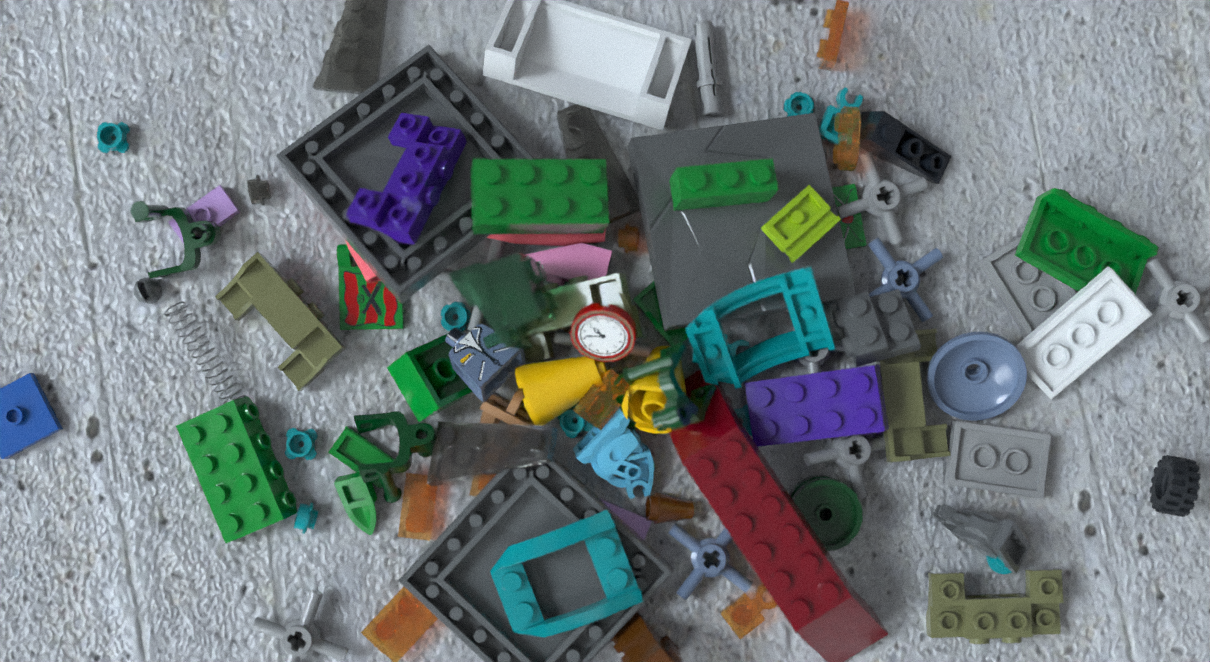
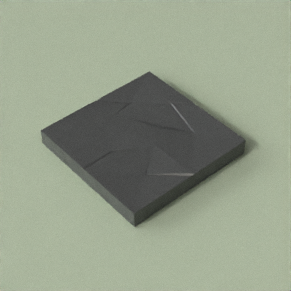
(354, 153)
(717, 250)
(514, 507)

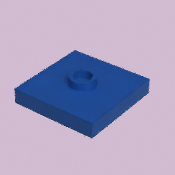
(24, 416)

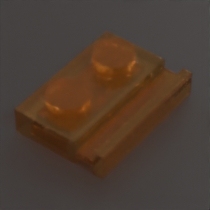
(399, 625)

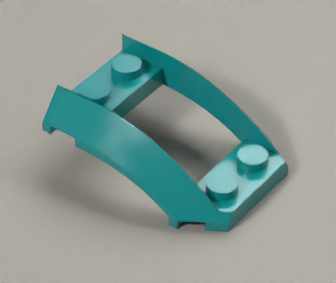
(807, 315)
(609, 562)

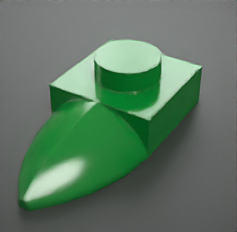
(358, 500)

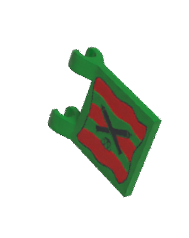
(363, 303)

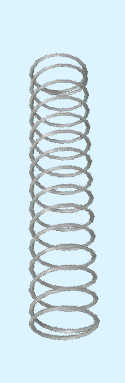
(179, 310)

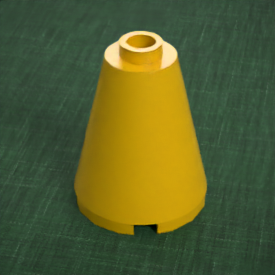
(557, 385)
(647, 396)

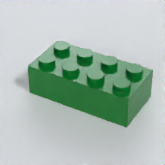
(539, 196)

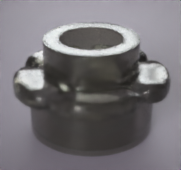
(258, 190)

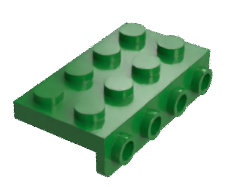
(1079, 242)
(237, 468)

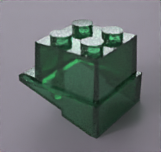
(509, 297)

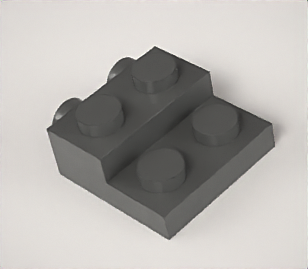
(875, 327)

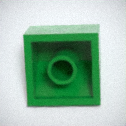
(428, 378)

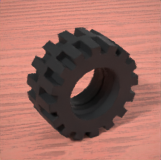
(1175, 485)

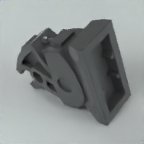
(986, 534)

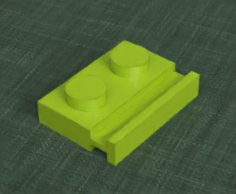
(800, 223)

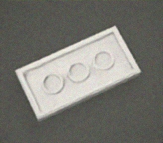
(1081, 332)

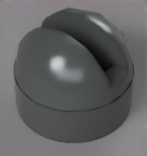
(153, 288)

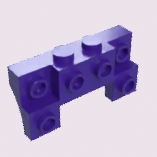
(415, 182)

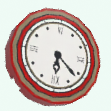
(603, 332)

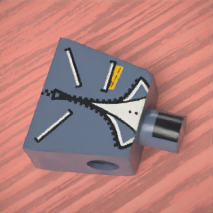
(480, 367)

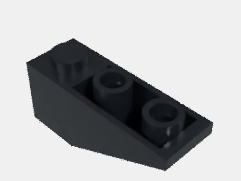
(901, 146)

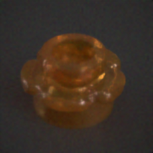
(629, 238)

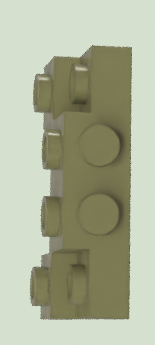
(570, 299)
(288, 313)
(902, 388)
(994, 615)

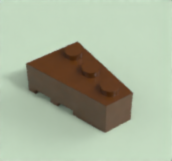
(644, 644)

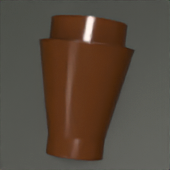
(666, 508)

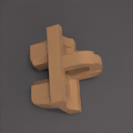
(498, 408)

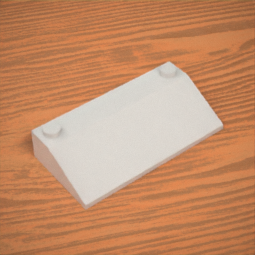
(587, 58)

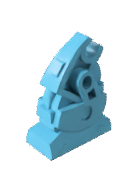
(618, 452)

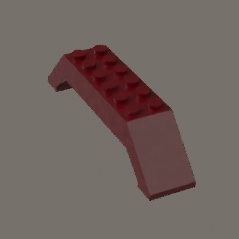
(773, 532)

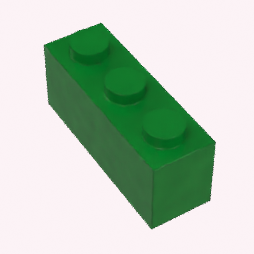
(723, 184)

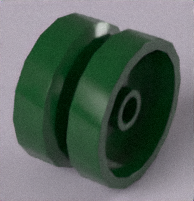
(844, 512)

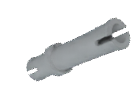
(707, 69)

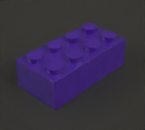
(817, 406)

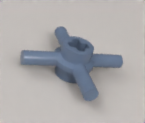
(910, 271)
(710, 570)

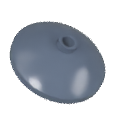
(977, 391)

